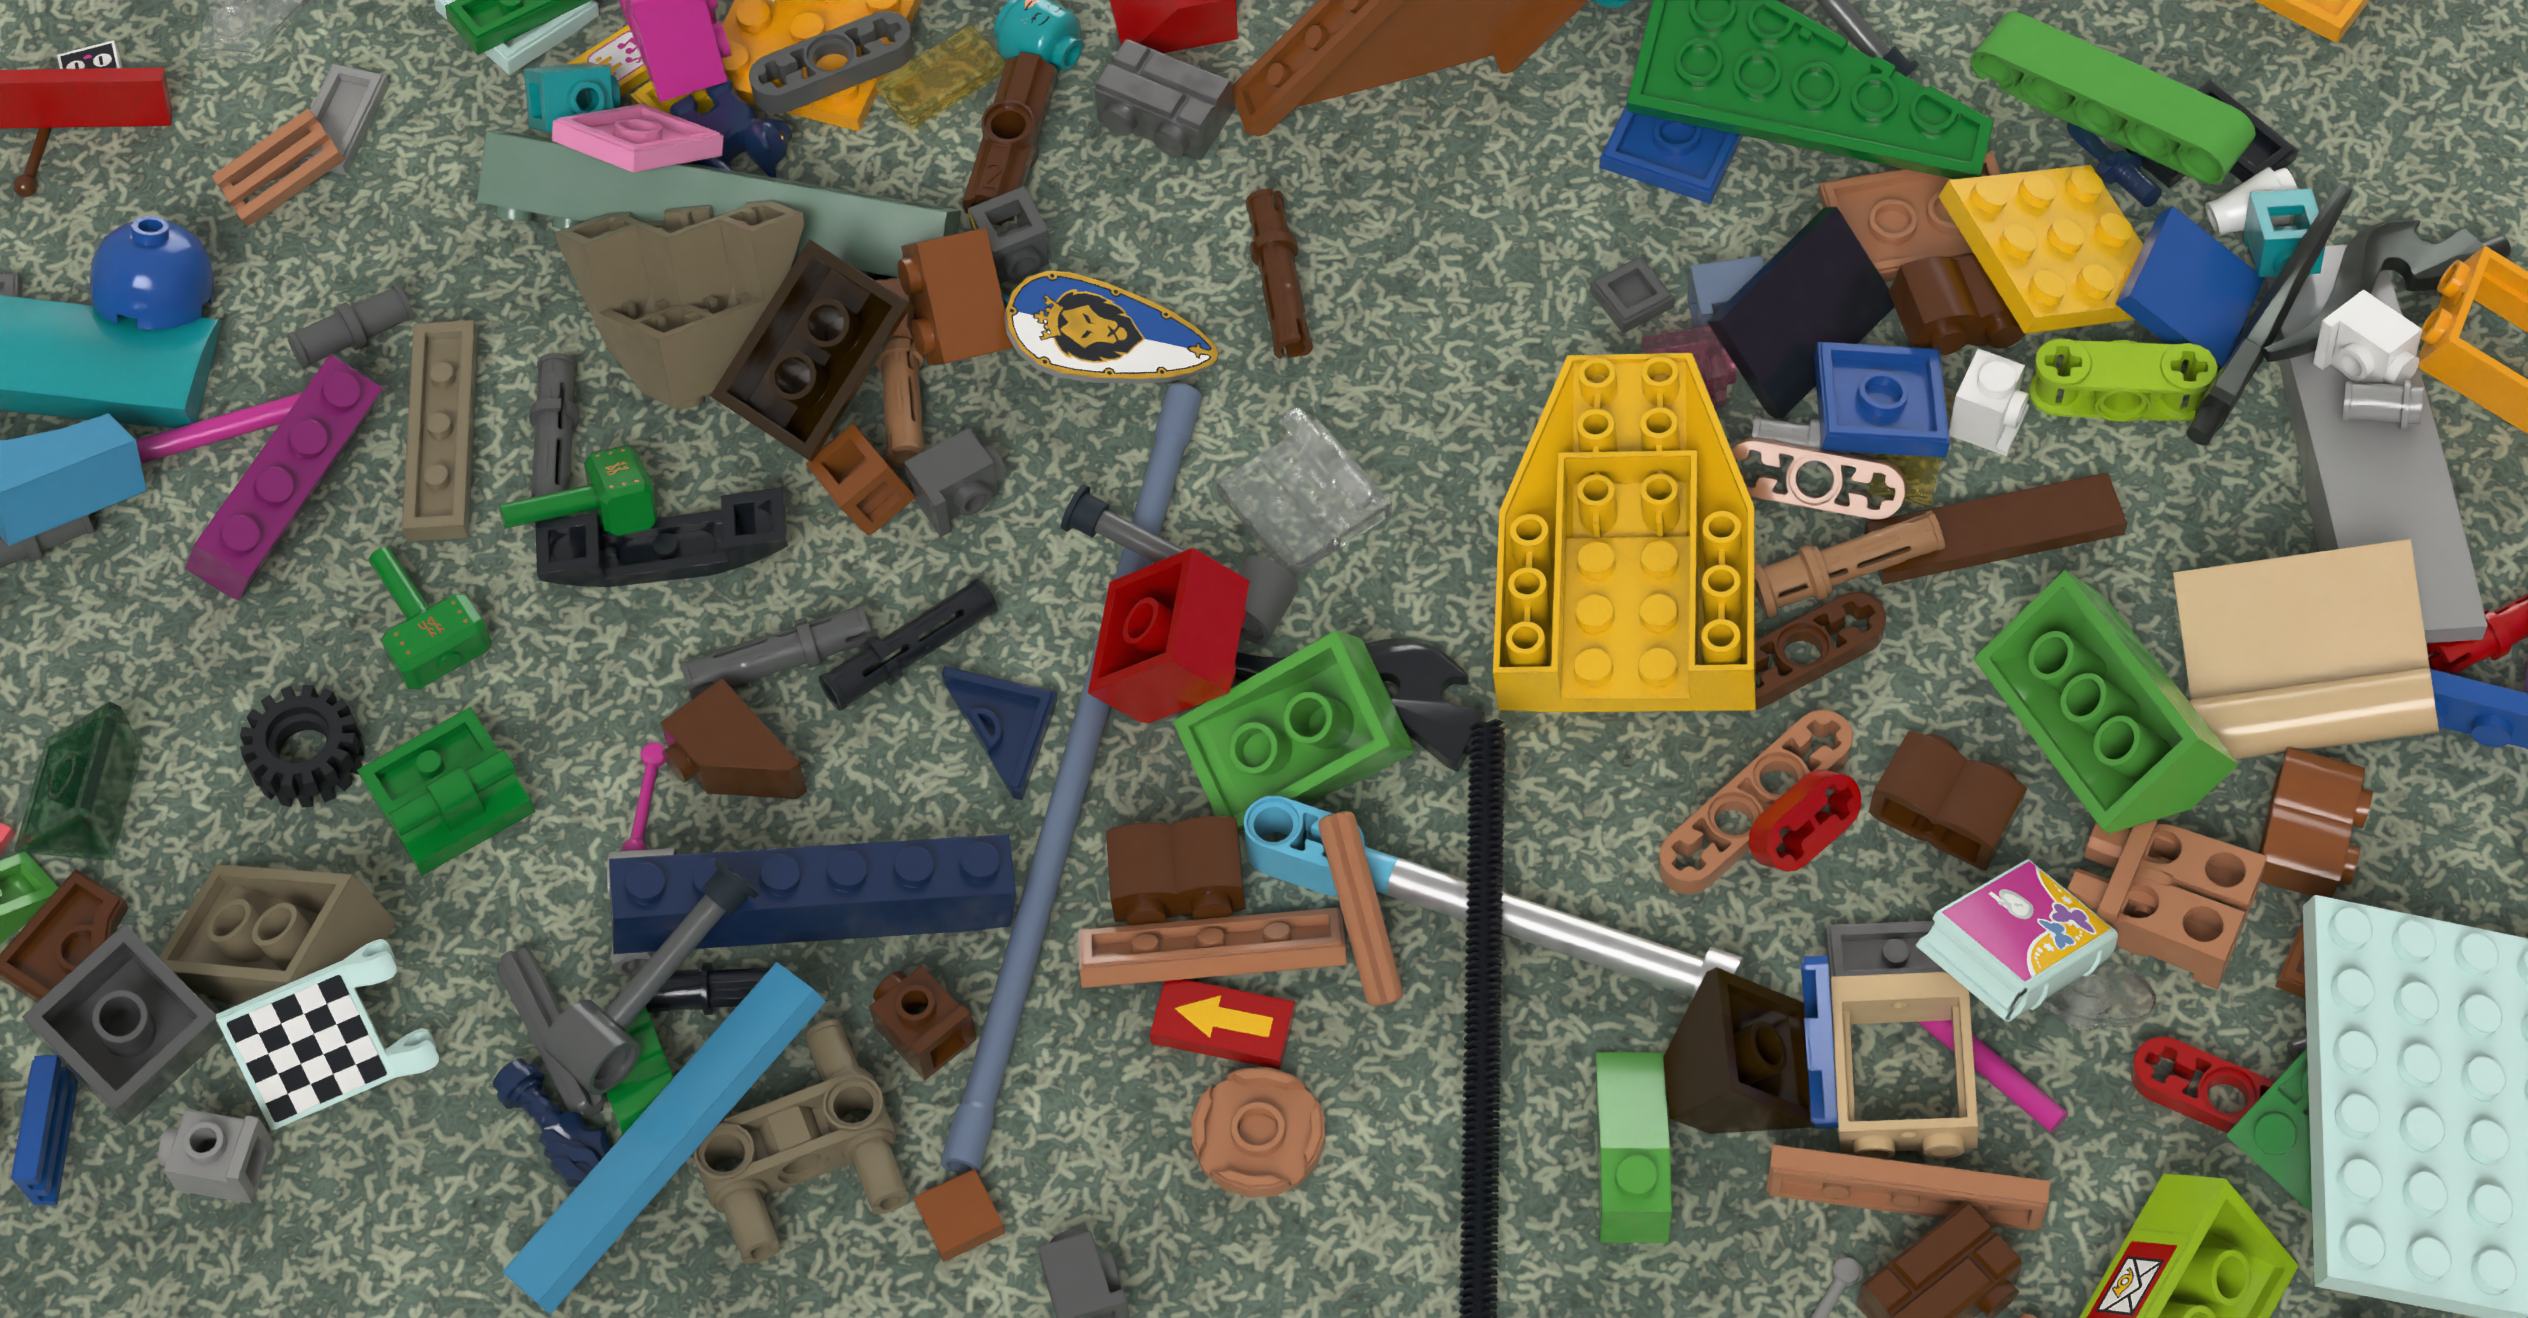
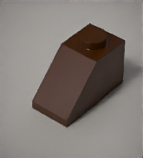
(729, 748)

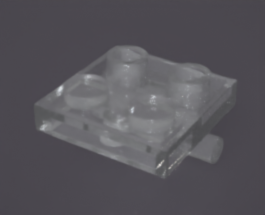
(1304, 495)

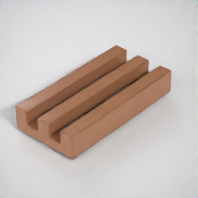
(272, 160)

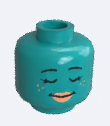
(1039, 29)

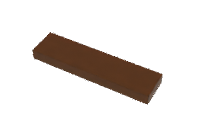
(2014, 525)

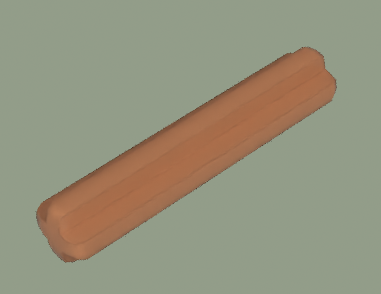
(1360, 908)

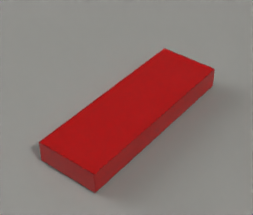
(84, 98)

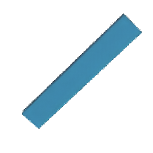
(663, 1137)

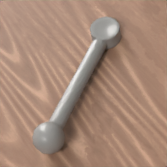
(1845, 1273)

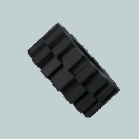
(291, 716)

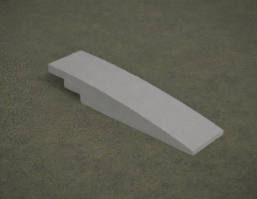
(2375, 479)

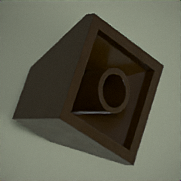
(1739, 1059)

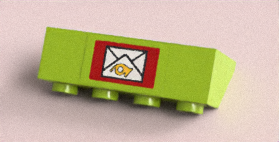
(2194, 1257)

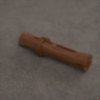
(1274, 254)

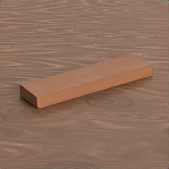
(1211, 947)
(1905, 1187)

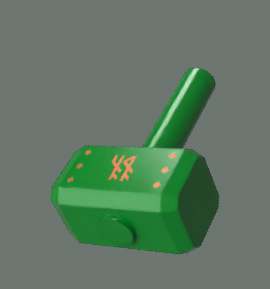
(614, 488)
(432, 637)

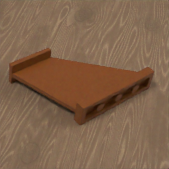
(1373, 43)

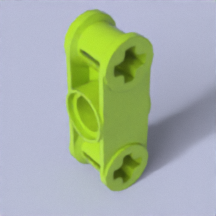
(2121, 379)

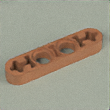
(1748, 796)

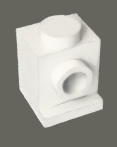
(2369, 342)
(1990, 403)

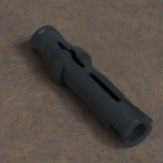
(847, 682)

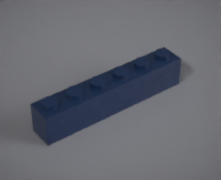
(820, 892)

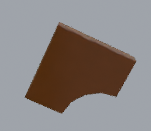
(61, 935)

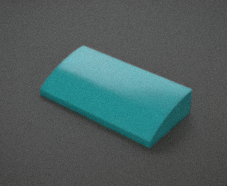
(81, 366)

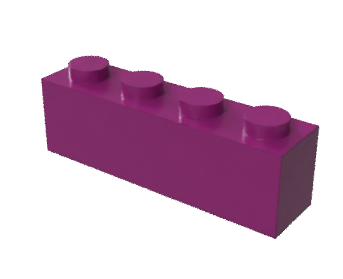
(283, 478)

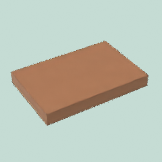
(1899, 215)

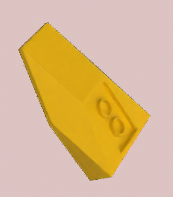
(1626, 549)

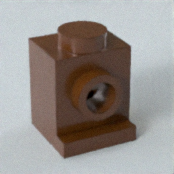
(924, 1038)

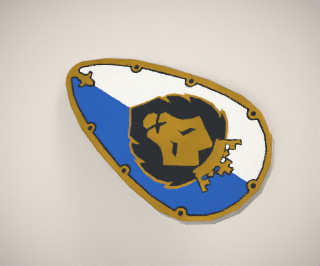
(1101, 332)

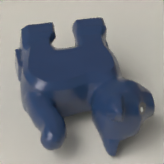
(740, 125)

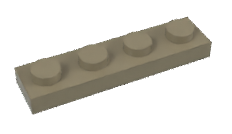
(440, 431)

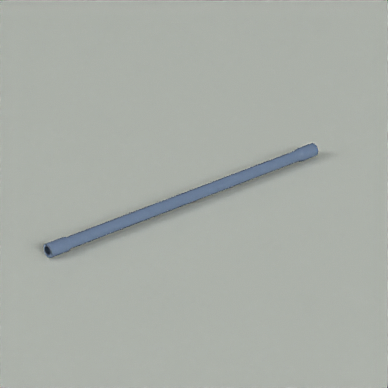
(975, 1114)

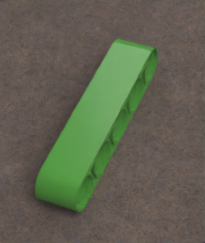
(2114, 98)

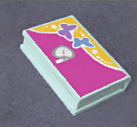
(2018, 940)

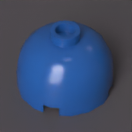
(151, 274)

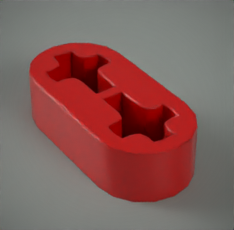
(1801, 814)

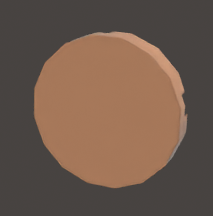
(1258, 1155)

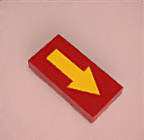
(1223, 1022)

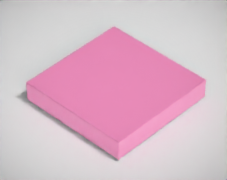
(637, 137)

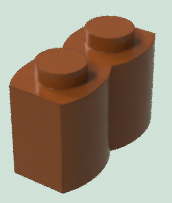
(2312, 823)

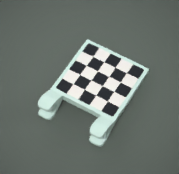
(316, 1041)

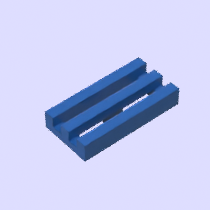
(44, 1130)

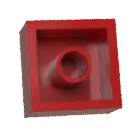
(1169, 636)

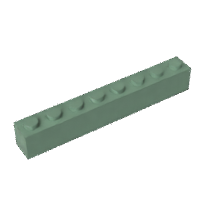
(543, 177)

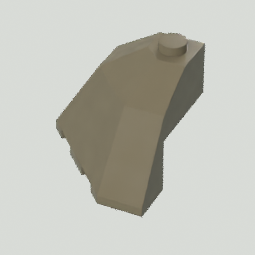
(682, 289)

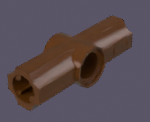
(1011, 129)

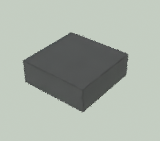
(1632, 294)

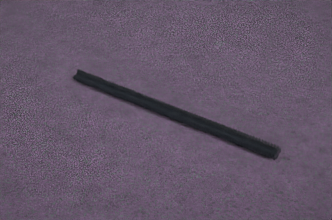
(1482, 1020)

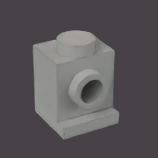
(227, 1170)

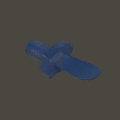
(2118, 167)

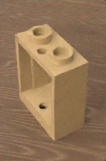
(1897, 1000)

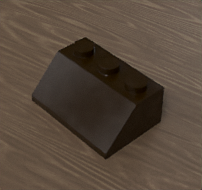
(811, 350)

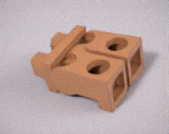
(2172, 894)

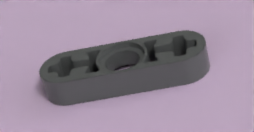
(822, 83)

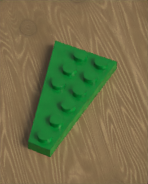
(1797, 84)

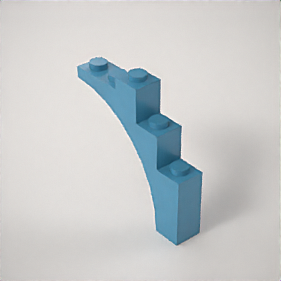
(65, 476)

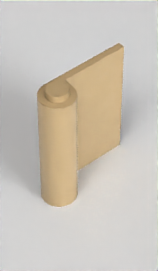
(2308, 649)

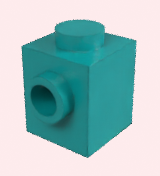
(568, 91)

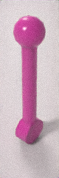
(652, 759)

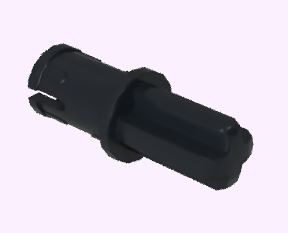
(705, 989)

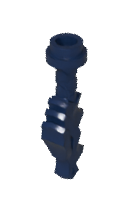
(567, 1140)

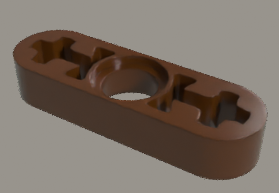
(1850, 644)

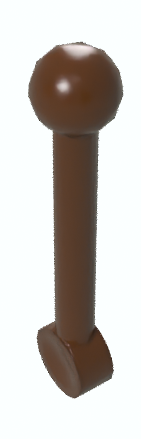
(25, 184)

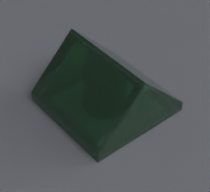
(82, 788)

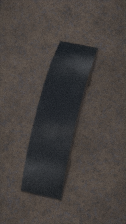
(674, 548)

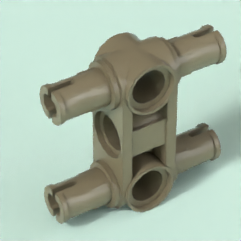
(799, 1141)

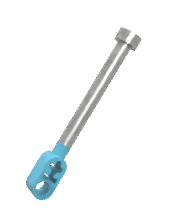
(1448, 893)

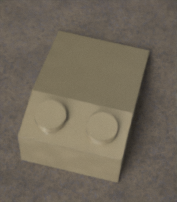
(270, 928)

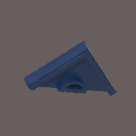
(1006, 720)

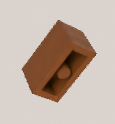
(954, 297)

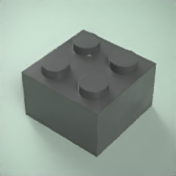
(124, 1024)

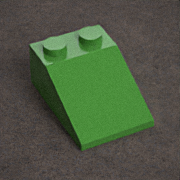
(1295, 729)

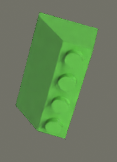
(2103, 708)

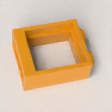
(2445, 356)

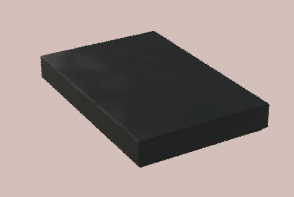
(1804, 295)

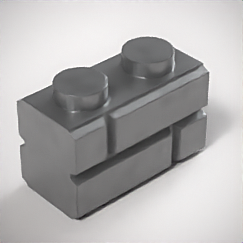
(1163, 100)

